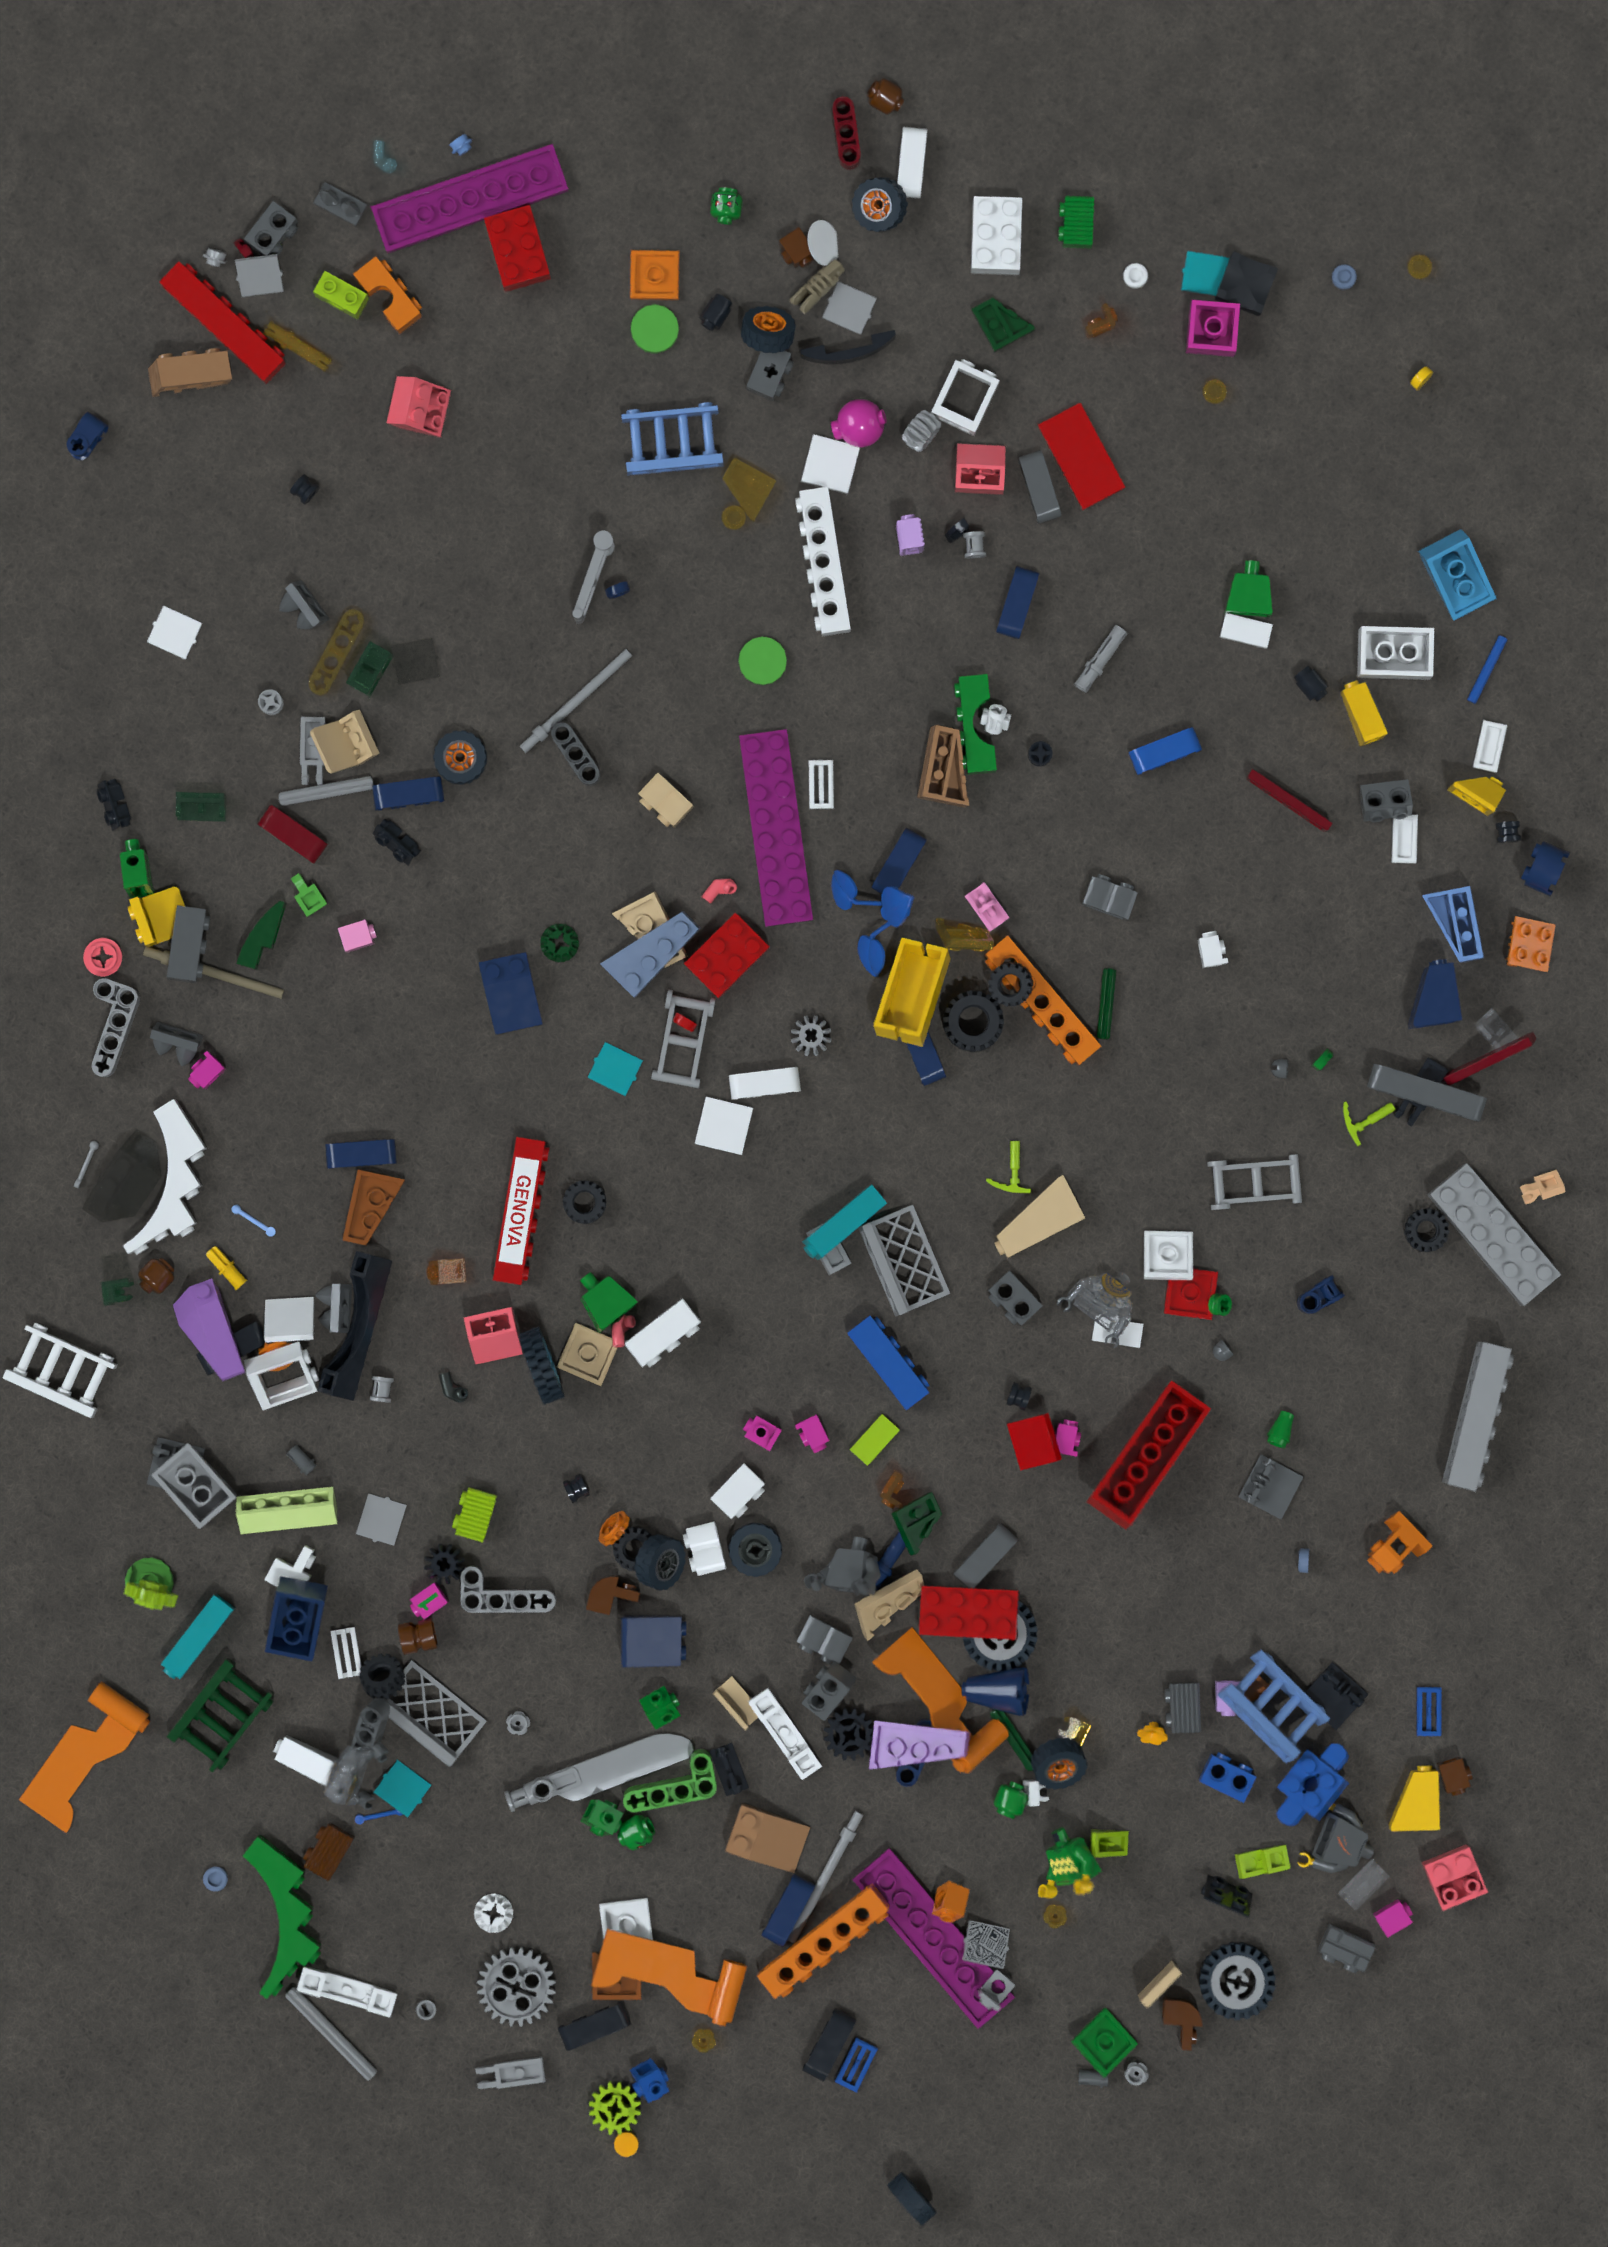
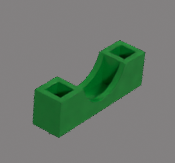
(973, 693)

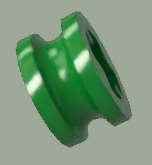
(1220, 1304)

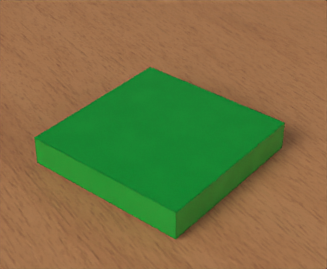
(1104, 2042)

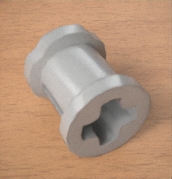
(974, 544)
(381, 1389)

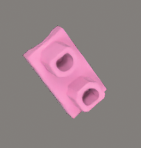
(986, 907)

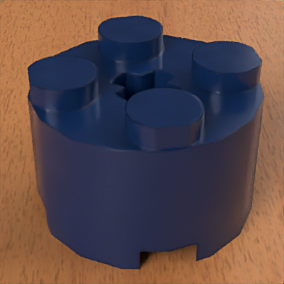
(1545, 868)

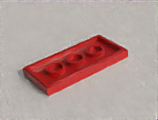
(1081, 456)

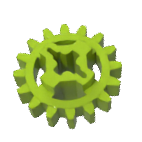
(150, 1594)
(602, 2105)

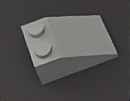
(194, 1485)

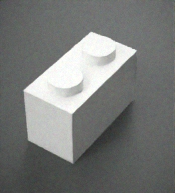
(738, 1491)

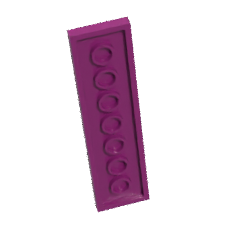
(469, 198)
(776, 828)
(933, 1941)

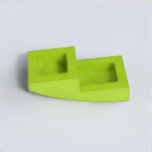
(1262, 1861)

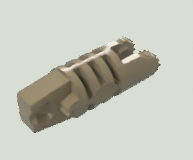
(818, 286)

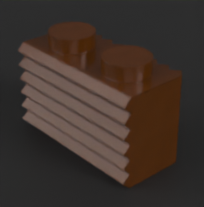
(328, 1851)

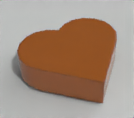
(1256, 1689)

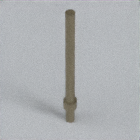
(220, 974)

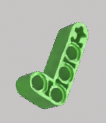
(668, 1787)

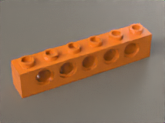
(1087, 1043)
(868, 1898)

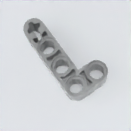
(110, 1028)
(507, 1594)

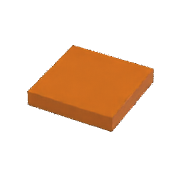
(654, 275)

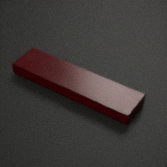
(1289, 801)
(1490, 1058)

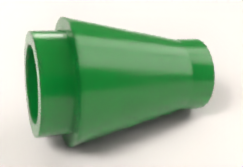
(1280, 1432)

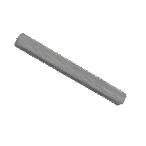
(331, 2033)

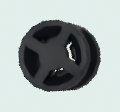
(304, 489)
(1044, 749)
(1508, 831)
(1019, 1396)
(576, 1488)

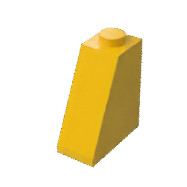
(1363, 713)
(1418, 1802)

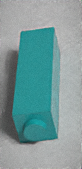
(843, 1223)
(197, 1637)

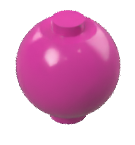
(859, 423)

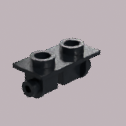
(115, 813)
(387, 835)
(729, 1769)

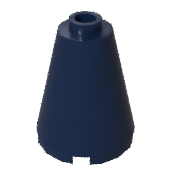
(999, 1690)

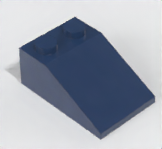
(510, 993)

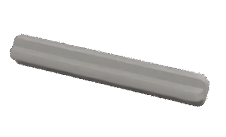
(326, 790)

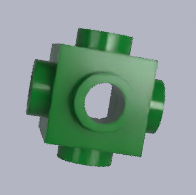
(660, 1707)
(602, 1817)

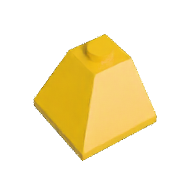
(1480, 793)

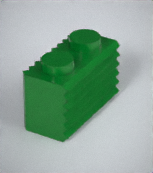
(1078, 222)

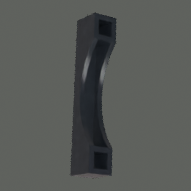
(369, 1280)

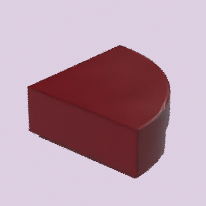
(243, 248)

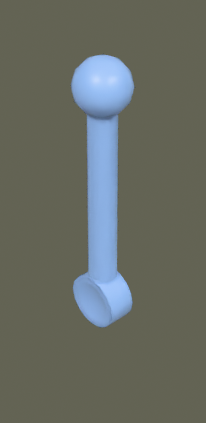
(270, 1231)

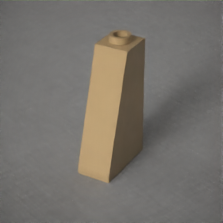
(1045, 1216)

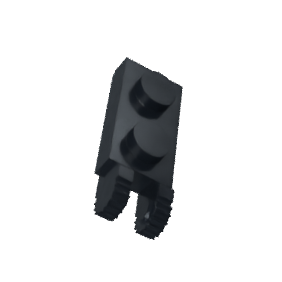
(1431, 1071)

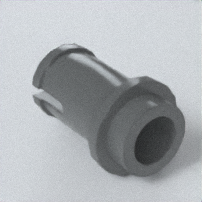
(301, 1460)
(1089, 2077)

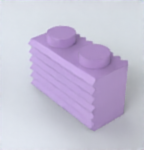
(910, 535)

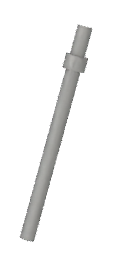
(540, 732)
(847, 1835)

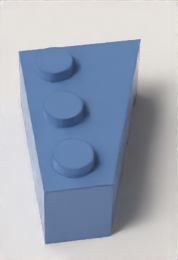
(1458, 921)

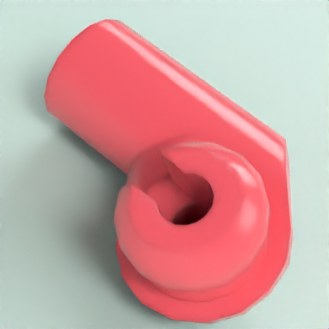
(719, 886)
(619, 1327)

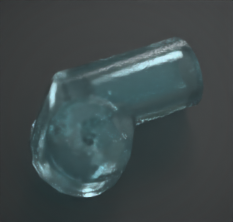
(381, 160)

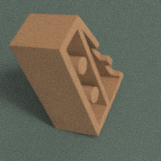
(189, 371)
(943, 768)

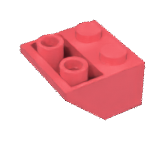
(418, 406)
(980, 469)
(493, 1335)
(1454, 1877)

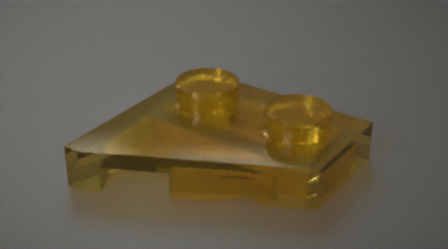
(748, 487)
(964, 937)

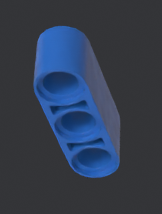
(1165, 750)

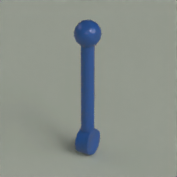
(359, 1819)

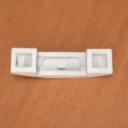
(785, 1733)
(347, 1990)

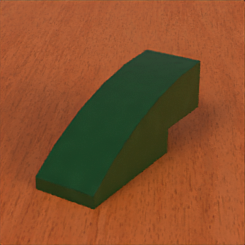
(262, 935)

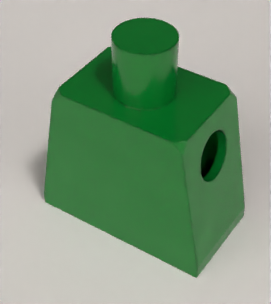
(1250, 593)
(136, 875)
(605, 1301)

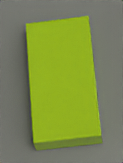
(874, 1439)

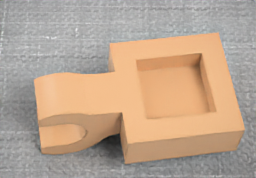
(1545, 1185)

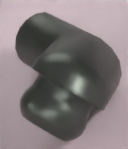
(451, 1390)

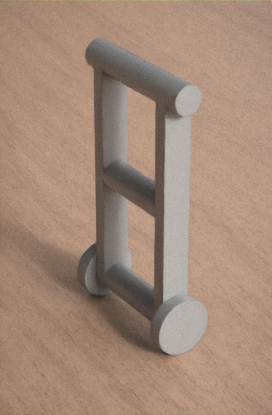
(603, 547)
(708, 1009)
(1222, 1203)

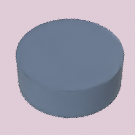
(1344, 277)
(1303, 1560)
(215, 1878)

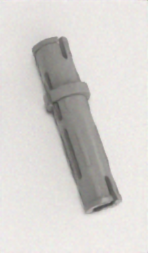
(1098, 662)

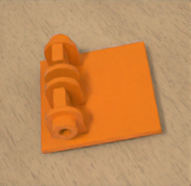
(1530, 944)

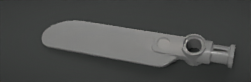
(606, 1770)

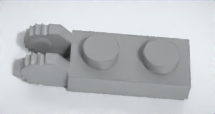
(308, 752)
(513, 2073)

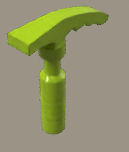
(1371, 1119)
(1014, 1166)

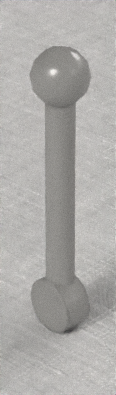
(93, 1146)

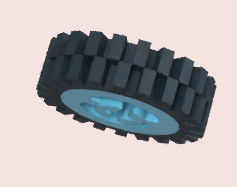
(541, 1365)

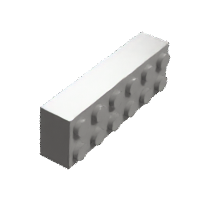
(1494, 1234)
(1477, 1416)

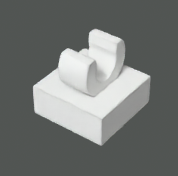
(1033, 1788)

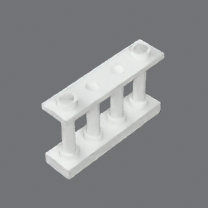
(41, 1384)

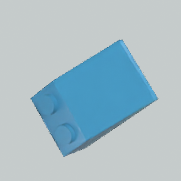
(1457, 574)

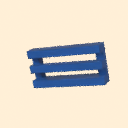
(1428, 1690)
(865, 2045)

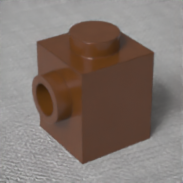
(796, 249)
(1454, 1775)

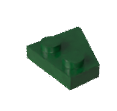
(1000, 324)
(916, 1520)

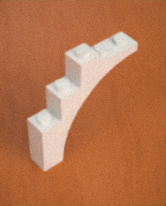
(172, 1213)

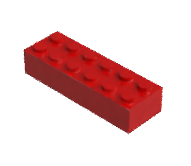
(1148, 1455)

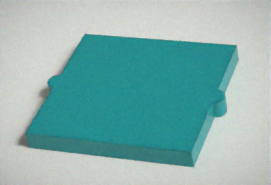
(1203, 272)
(615, 1069)
(402, 1788)

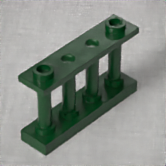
(212, 1693)

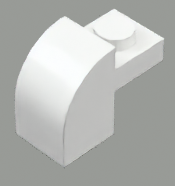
(285, 1569)

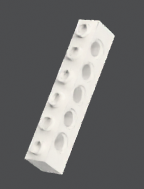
(820, 500)

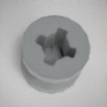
(266, 700)

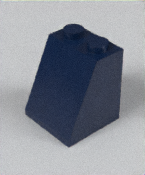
(1436, 997)
(652, 1640)

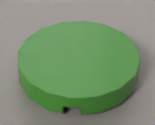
(654, 329)
(762, 661)
(150, 1569)

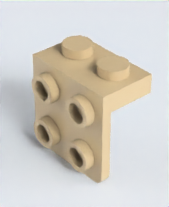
(344, 742)

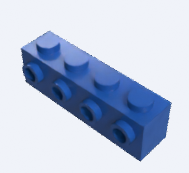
(888, 1363)

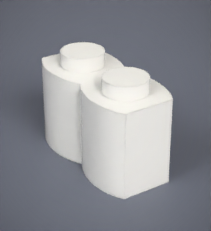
(705, 1548)

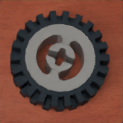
(1010, 1657)
(1243, 1957)

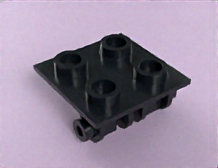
(1336, 1694)
(1227, 1896)

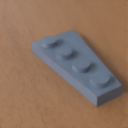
(645, 958)

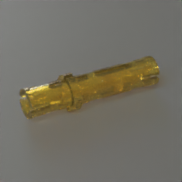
(289, 341)

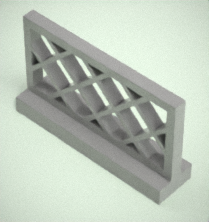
(885, 1270)
(421, 1733)

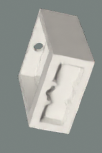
(955, 419)
(285, 1391)

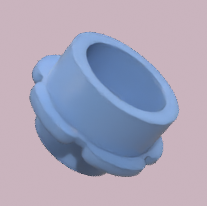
(461, 144)

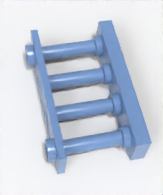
(662, 461)
(1252, 1715)

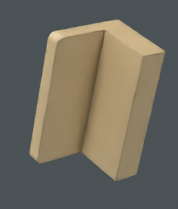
(736, 1702)

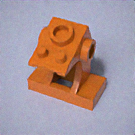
(1384, 1557)

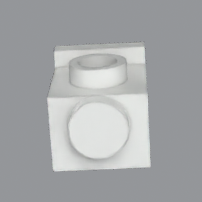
(1211, 950)

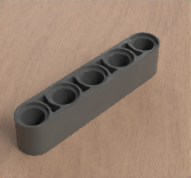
(1426, 1092)

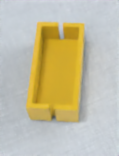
(912, 992)

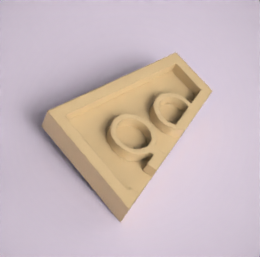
(644, 917)
(884, 1603)

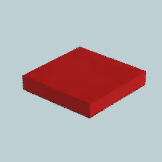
(1191, 1297)
(1034, 1441)

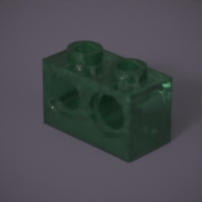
(369, 669)

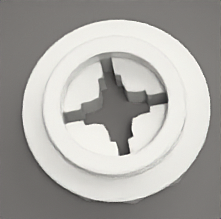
(503, 1907)

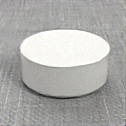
(1135, 275)

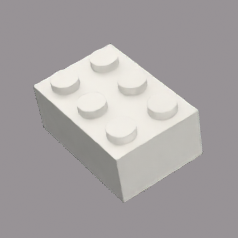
(996, 235)
(1395, 652)
(663, 1334)

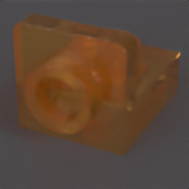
(1098, 326)
(446, 1271)
(892, 1486)

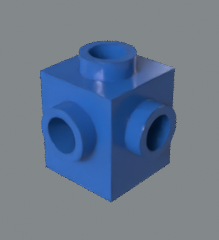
(649, 2080)

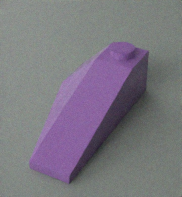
(206, 1323)

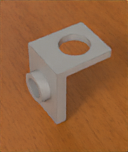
(990, 1998)

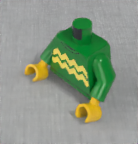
(1069, 1864)

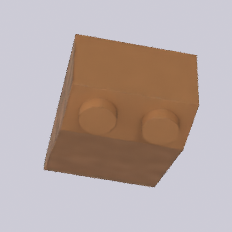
(767, 1838)

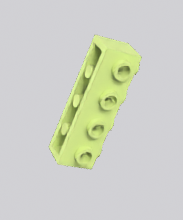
(286, 1510)

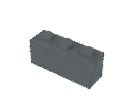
(188, 944)

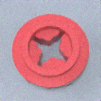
(94, 949)

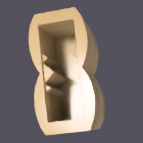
(665, 800)

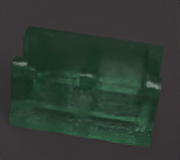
(201, 806)
(113, 1289)

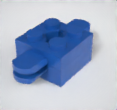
(1313, 1785)

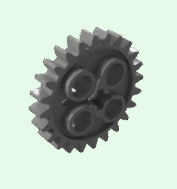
(524, 1965)

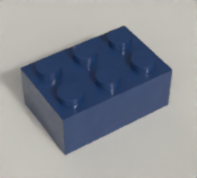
(296, 1618)

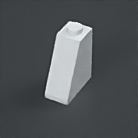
(305, 1759)

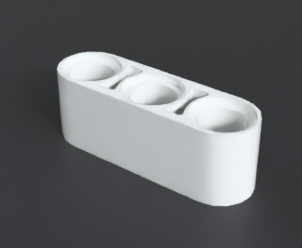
(912, 161)
(764, 1083)

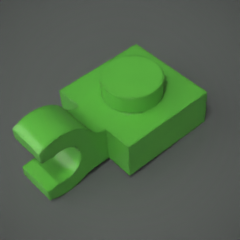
(309, 897)

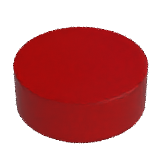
(684, 1022)

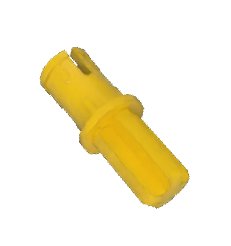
(226, 1267)

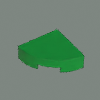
(1322, 1060)

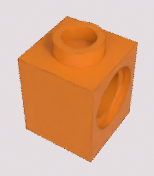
(950, 1902)

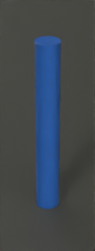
(1487, 669)

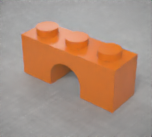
(376, 277)

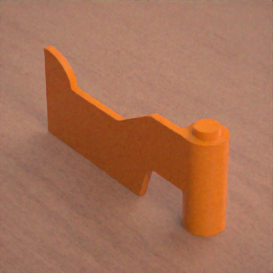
(941, 1695)
(79, 1752)
(673, 1969)

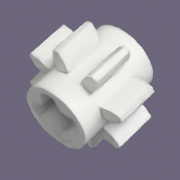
(995, 719)

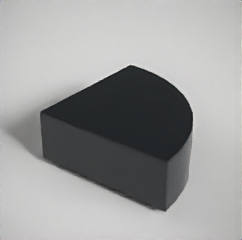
(960, 527)

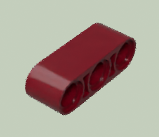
(842, 122)
(292, 834)

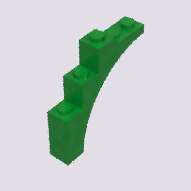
(294, 1944)

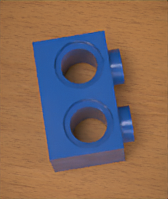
(1225, 1782)

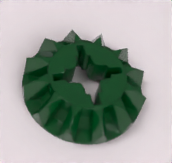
(564, 953)

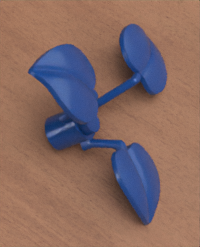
(895, 910)

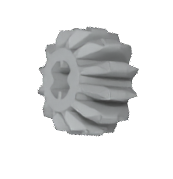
(921, 431)
(819, 1035)

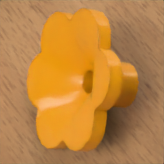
(1152, 1734)

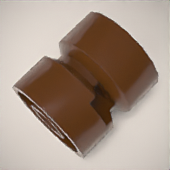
(417, 1636)

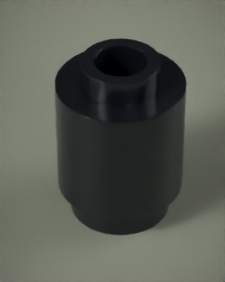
(715, 312)
(1311, 684)

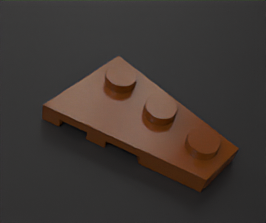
(369, 1204)

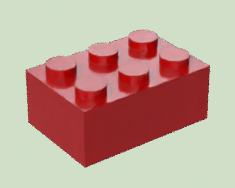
(517, 248)
(727, 955)

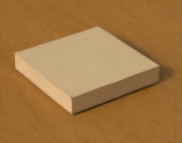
(587, 1354)
(1159, 1984)

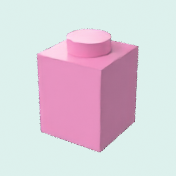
(357, 935)

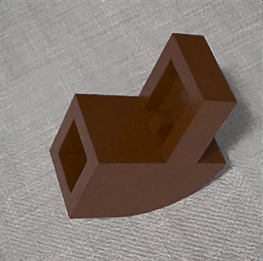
(603, 1594)
(1182, 2012)

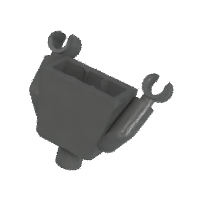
(848, 1571)

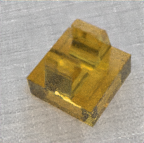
(1076, 1731)

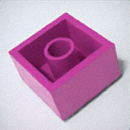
(1213, 328)

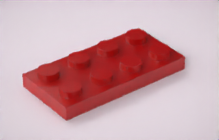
(969, 1612)

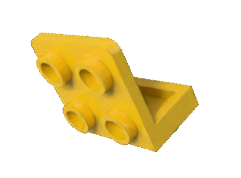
(155, 915)

